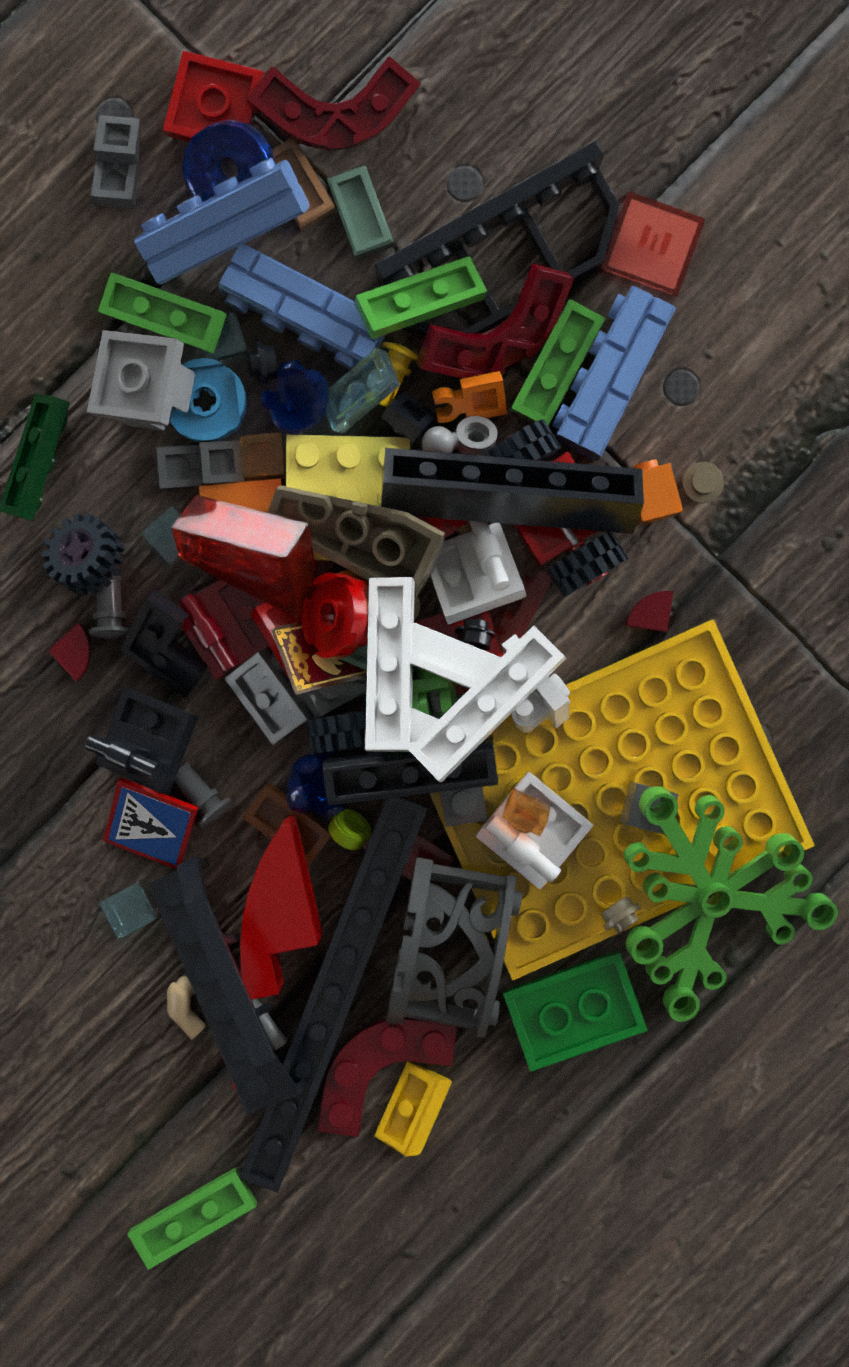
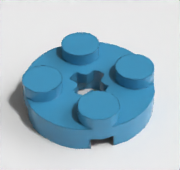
(224, 416)

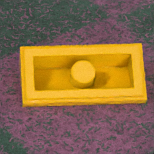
(413, 1109)

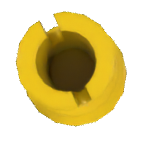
(400, 359)

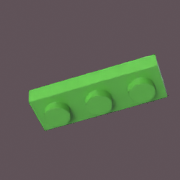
(420, 297)
(162, 312)
(558, 363)
(192, 1218)

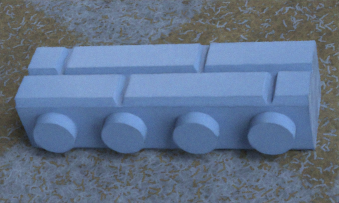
(221, 222)
(297, 304)
(614, 374)

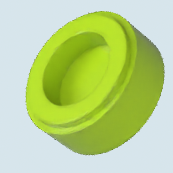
(350, 829)

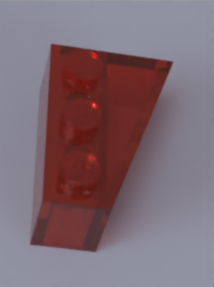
(249, 550)

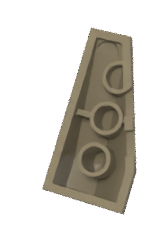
(364, 536)

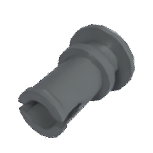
(109, 611)
(200, 795)

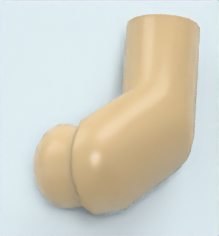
(180, 1007)

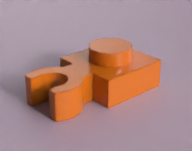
(478, 396)

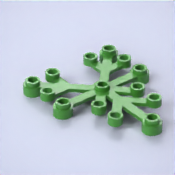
(691, 861)

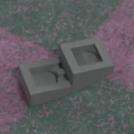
(116, 161)
(198, 465)

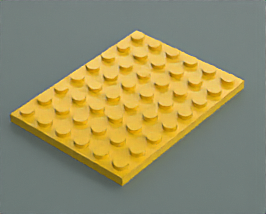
(652, 719)

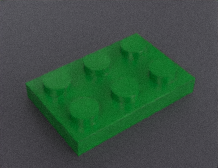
(574, 1010)

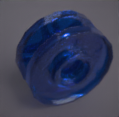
(222, 139)

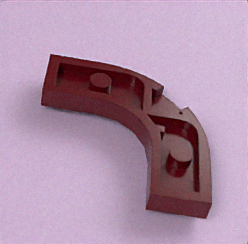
(334, 124)
(518, 337)
(366, 1054)

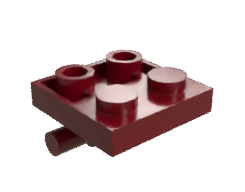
(223, 626)

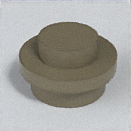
(702, 482)
(620, 915)

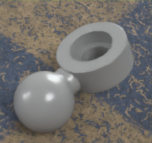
(468, 430)

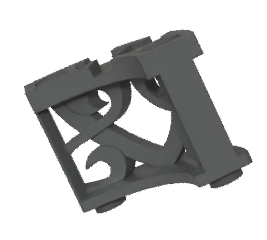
(416, 997)

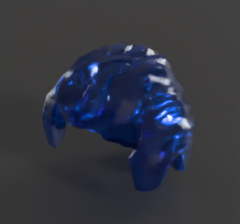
(299, 398)
(307, 787)

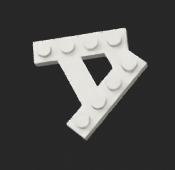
(494, 682)

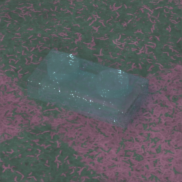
(361, 390)

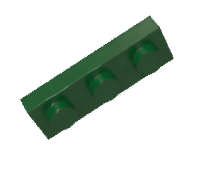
(34, 457)

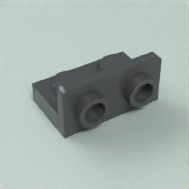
(269, 695)

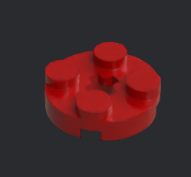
(347, 600)

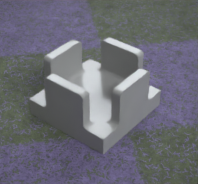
(140, 380)

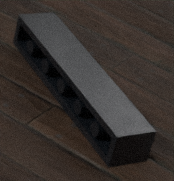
(512, 490)

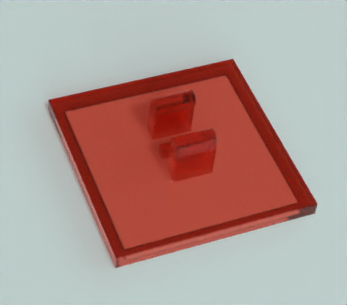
(653, 243)

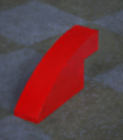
(278, 912)

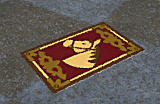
(307, 669)

